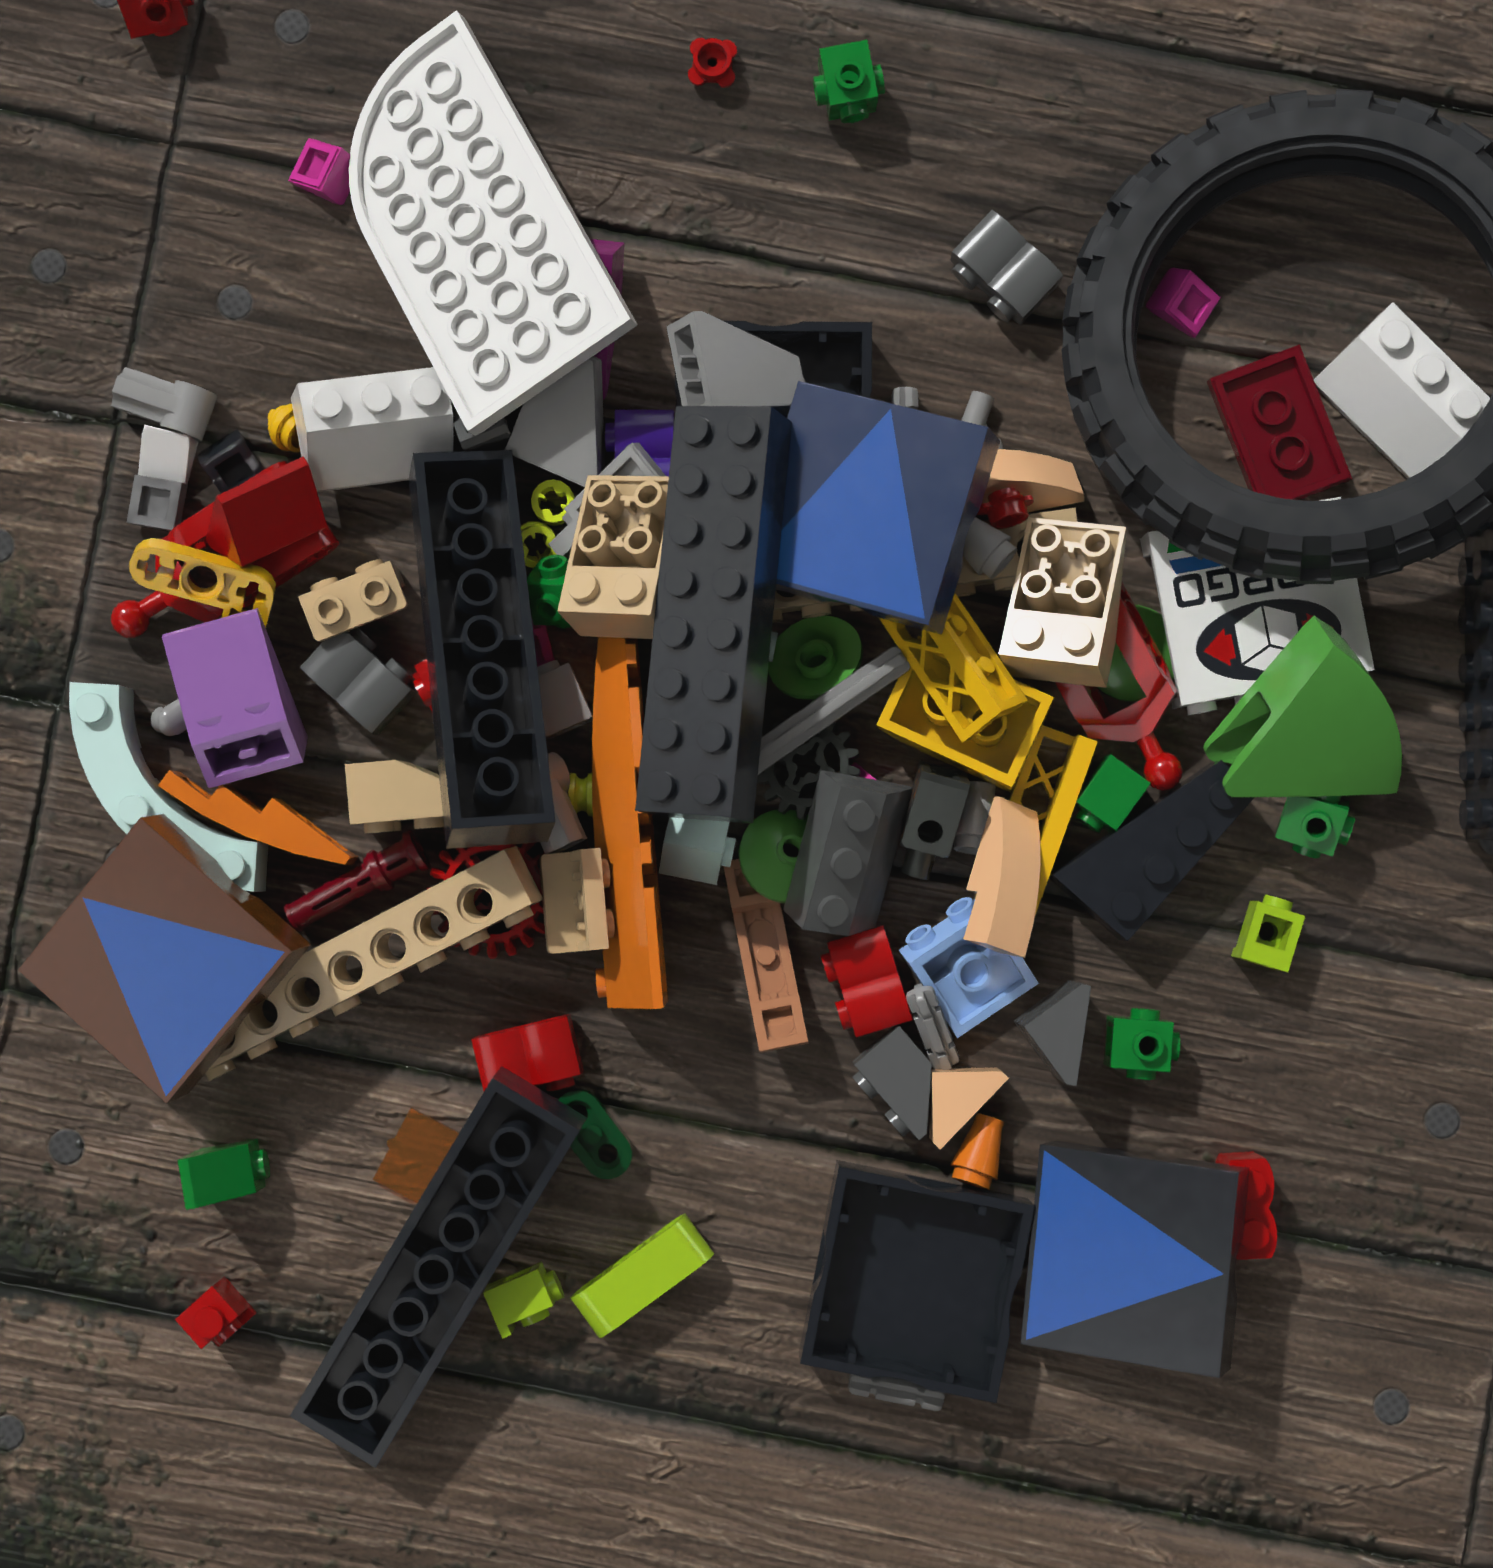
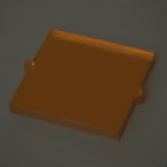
(415, 1154)

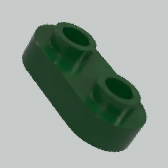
(596, 1131)

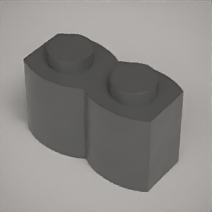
(1004, 268)
(359, 679)

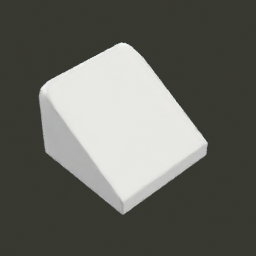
(166, 454)

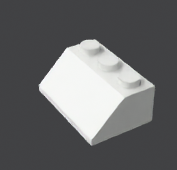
(1402, 392)
(370, 426)

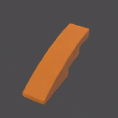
(274, 825)

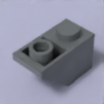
(900, 1076)

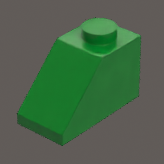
(223, 1173)

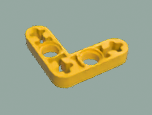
(230, 583)

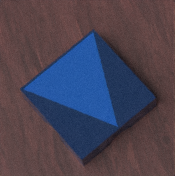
(879, 504)

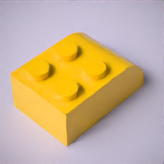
(991, 755)

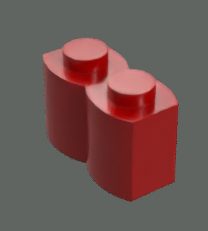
(867, 981)
(534, 1051)
(1259, 1226)

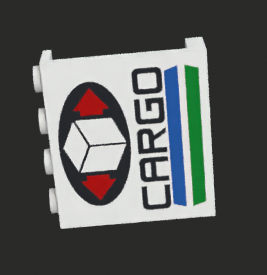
(1233, 625)

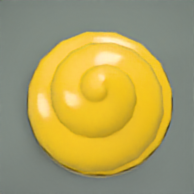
(283, 428)

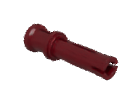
(381, 866)

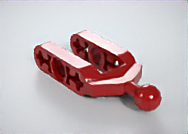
(133, 617)
(1141, 718)

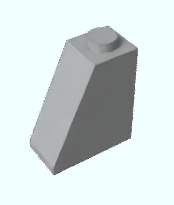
(729, 366)
(564, 425)

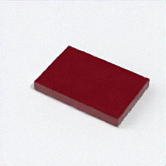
(1279, 427)

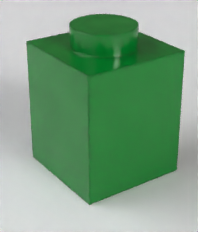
(1109, 795)

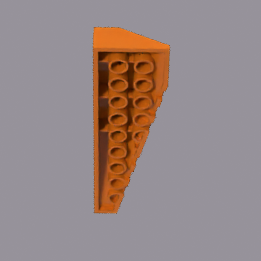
(635, 958)

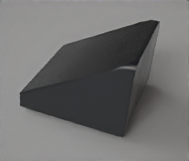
(229, 461)

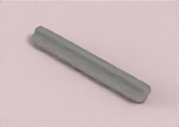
(831, 706)

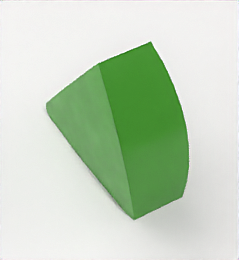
(1310, 726)

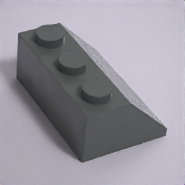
(846, 853)

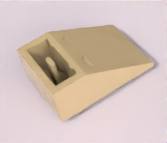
(616, 557)
(1065, 602)
(393, 792)

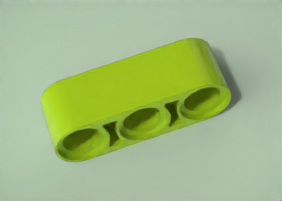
(642, 1275)

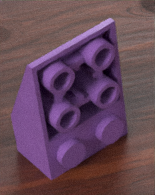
(234, 698)

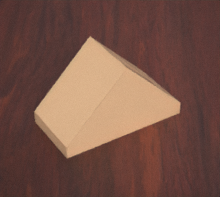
(957, 1097)

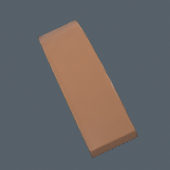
(766, 965)

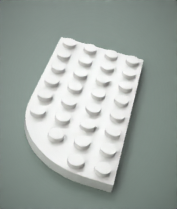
(476, 230)

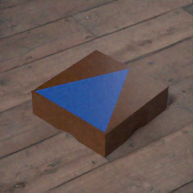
(163, 957)

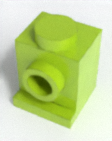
(1280, 948)
(523, 1297)

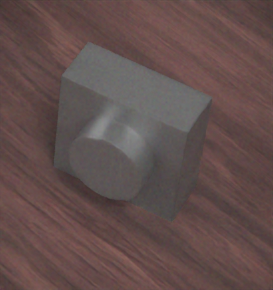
(156, 503)

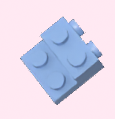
(965, 976)

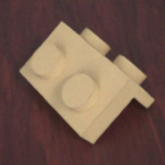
(355, 600)
(576, 901)

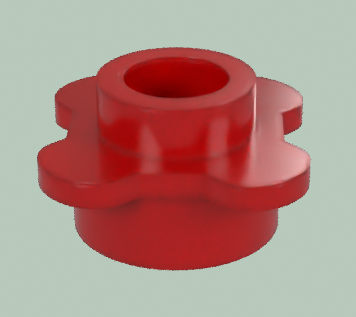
(708, 49)
(1006, 508)

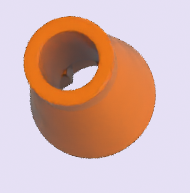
(979, 1153)

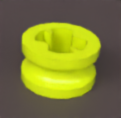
(546, 515)
(531, 528)
(581, 793)

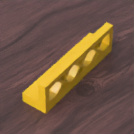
(971, 663)
(1061, 798)

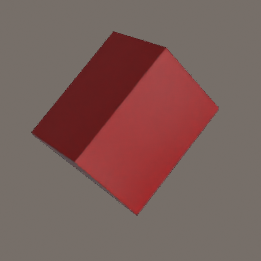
(266, 514)

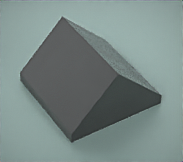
(1057, 1029)

